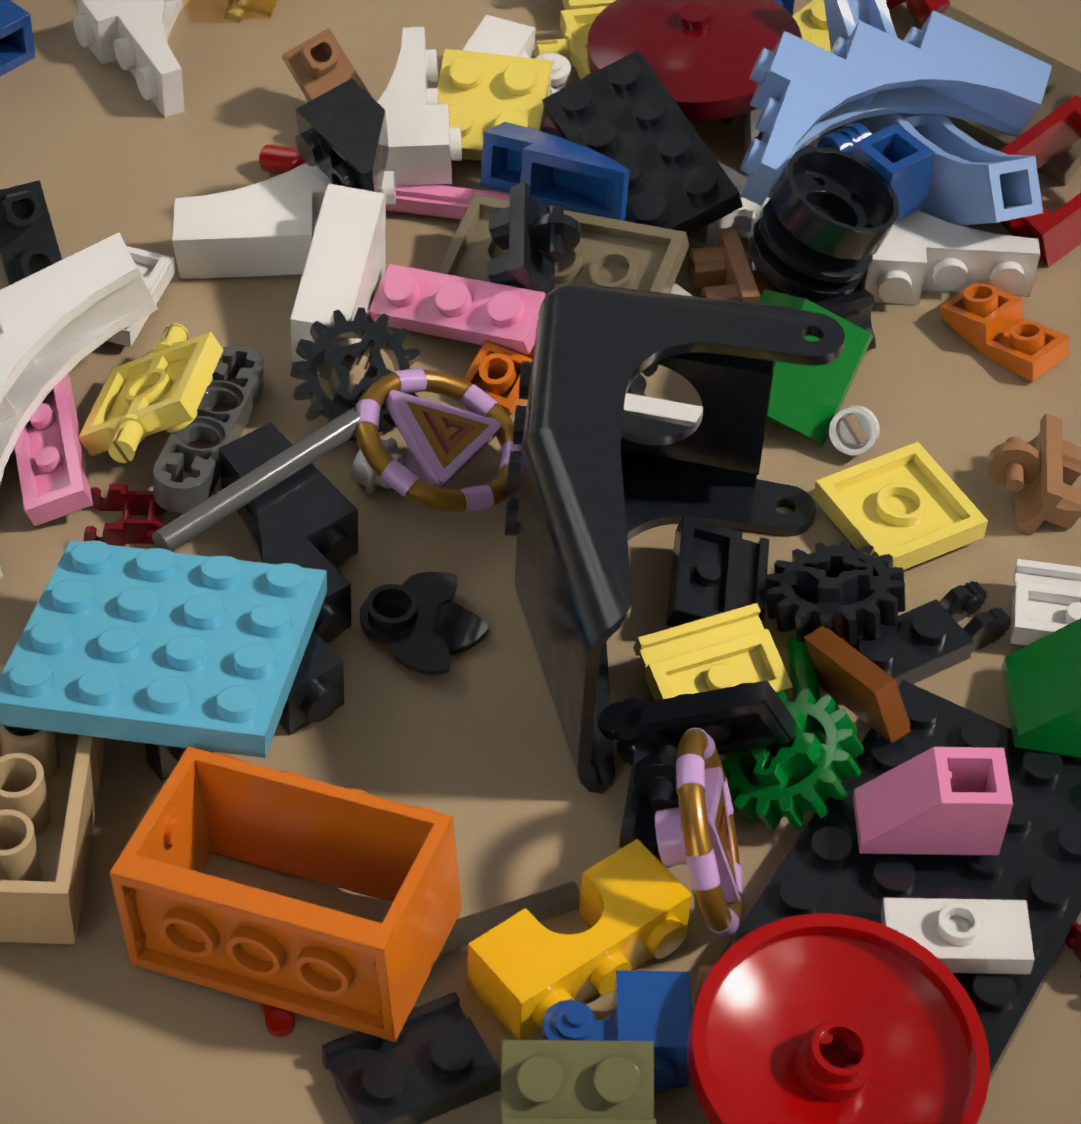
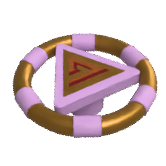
(437, 437)
(704, 832)

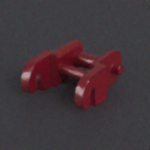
(126, 529)

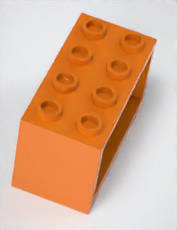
(272, 944)

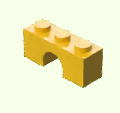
(633, 915)

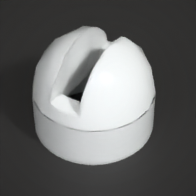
(843, 435)

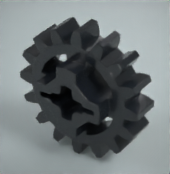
(337, 362)
(836, 590)

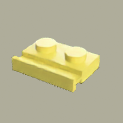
(712, 655)

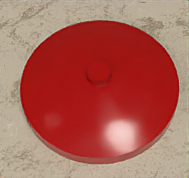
(835, 1028)

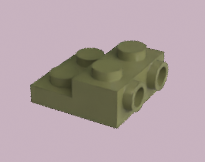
(577, 1082)

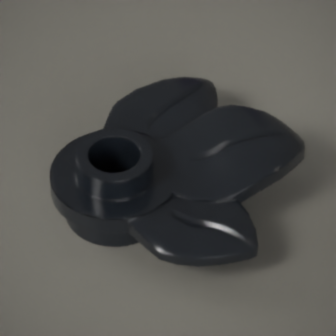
(421, 622)

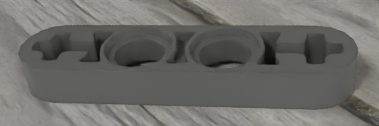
(209, 427)

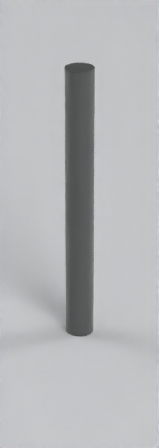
(256, 482)

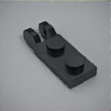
(931, 638)
(734, 717)

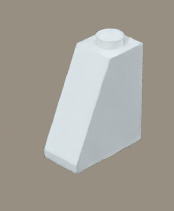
(342, 261)

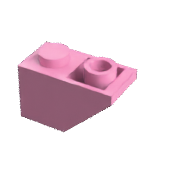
(937, 804)

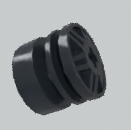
(822, 224)

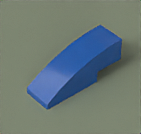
(555, 170)

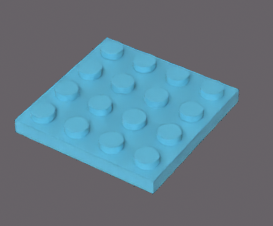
(162, 648)

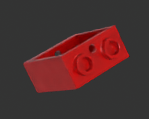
(1061, 230)

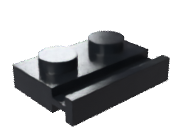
(714, 572)
(424, 1074)

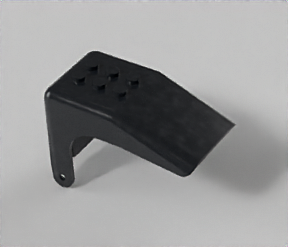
(603, 475)

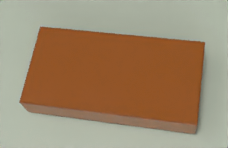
(858, 684)

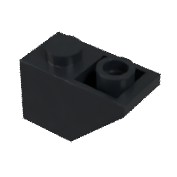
(345, 136)

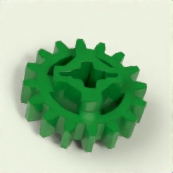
(799, 773)

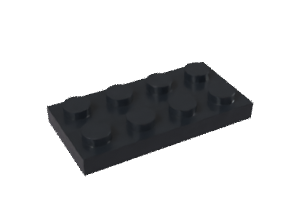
(639, 125)

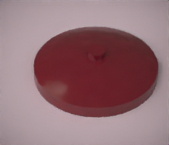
(694, 47)

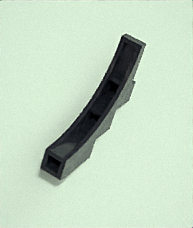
(303, 525)

